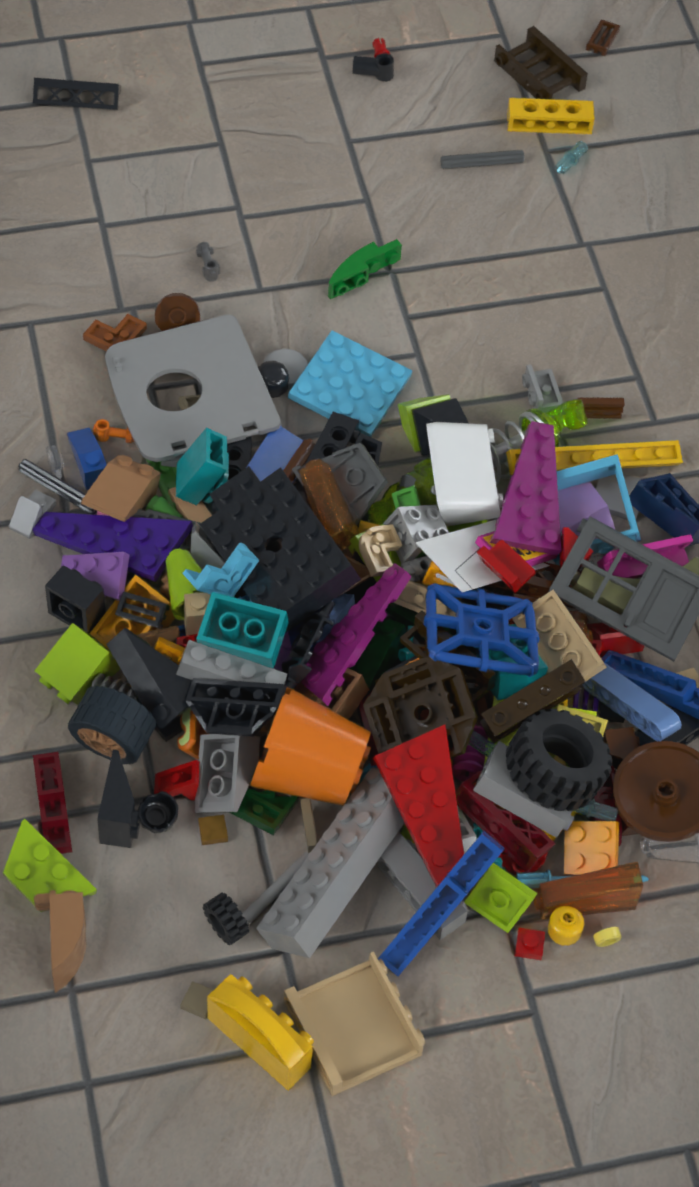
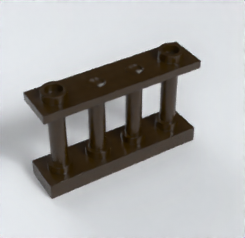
(547, 52)
(539, 695)

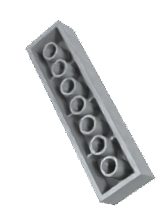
(333, 869)

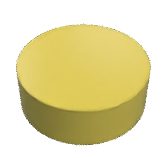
(607, 936)

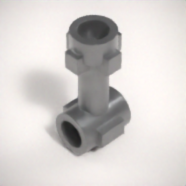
(211, 267)

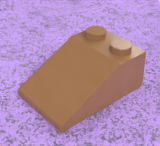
(122, 488)

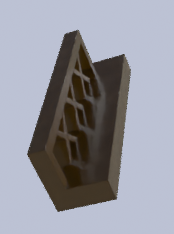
(485, 680)

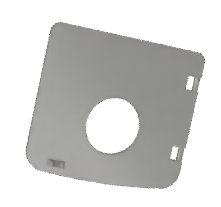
(218, 359)

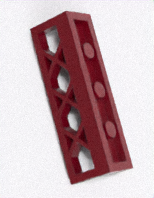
(499, 826)

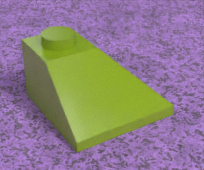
(406, 416)

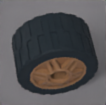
(110, 722)

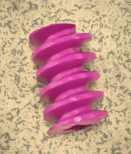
(471, 761)

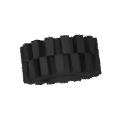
(226, 918)

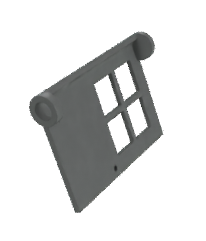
(661, 604)

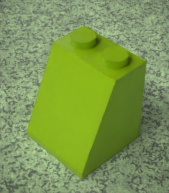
(75, 664)

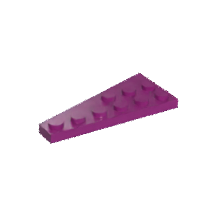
(352, 634)

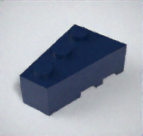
(667, 505)

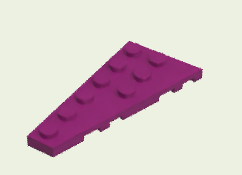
(531, 501)

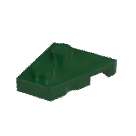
(265, 809)

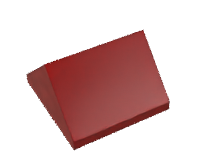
(613, 639)

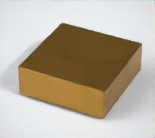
(213, 829)

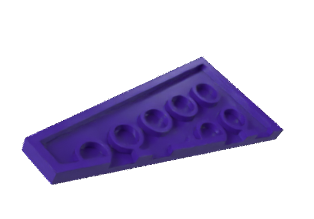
(144, 539)

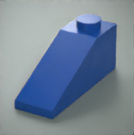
(87, 455)

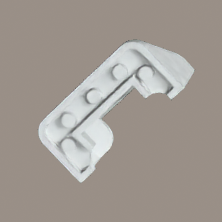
(464, 472)

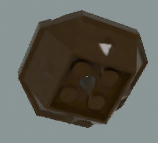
(406, 691)

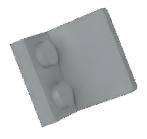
(415, 525)

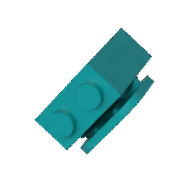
(202, 468)

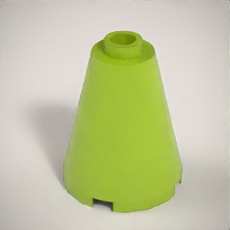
(176, 563)

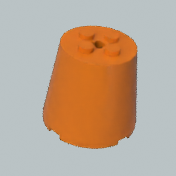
(312, 752)

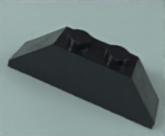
(234, 706)

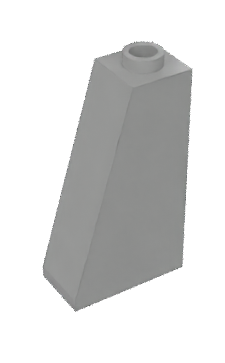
(499, 788)

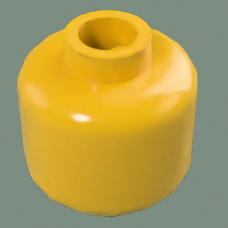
(565, 925)

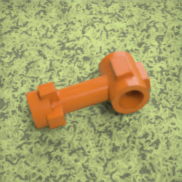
(103, 432)

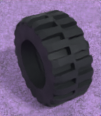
(546, 778)

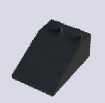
(117, 811)

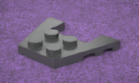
(356, 476)

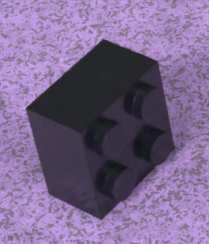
(75, 599)

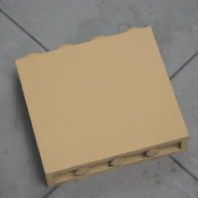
(355, 1025)

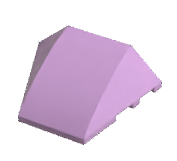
(580, 503)

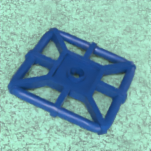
(494, 636)

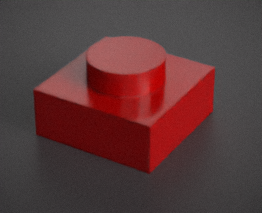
(530, 943)

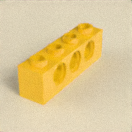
(550, 116)

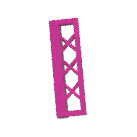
(632, 568)

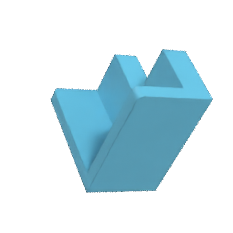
(229, 577)

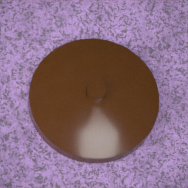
(659, 791)

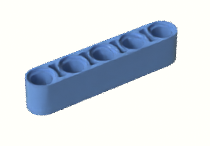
(633, 703)

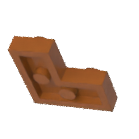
(106, 336)

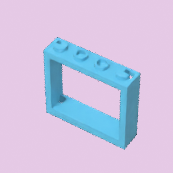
(593, 471)

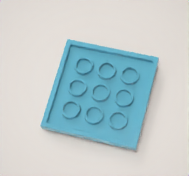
(350, 382)

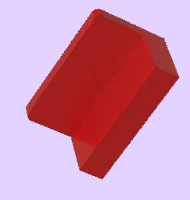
(506, 565)

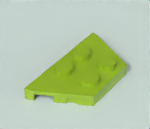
(39, 868)

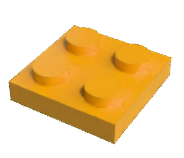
(590, 846)

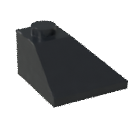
(443, 411)

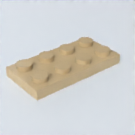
(561, 637)

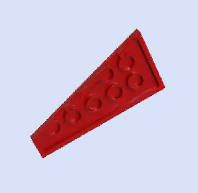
(425, 795)

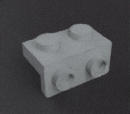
(542, 389)

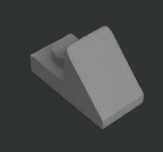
(29, 511)

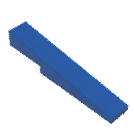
(660, 683)
(441, 903)

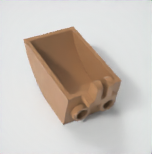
(66, 932)

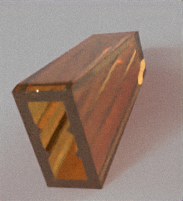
(328, 502)
(593, 892)

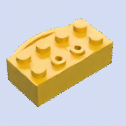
(260, 1030)

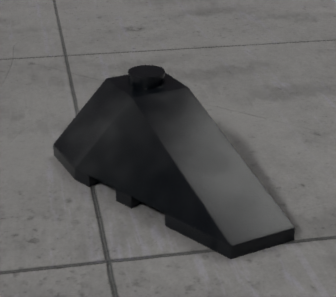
(151, 677)

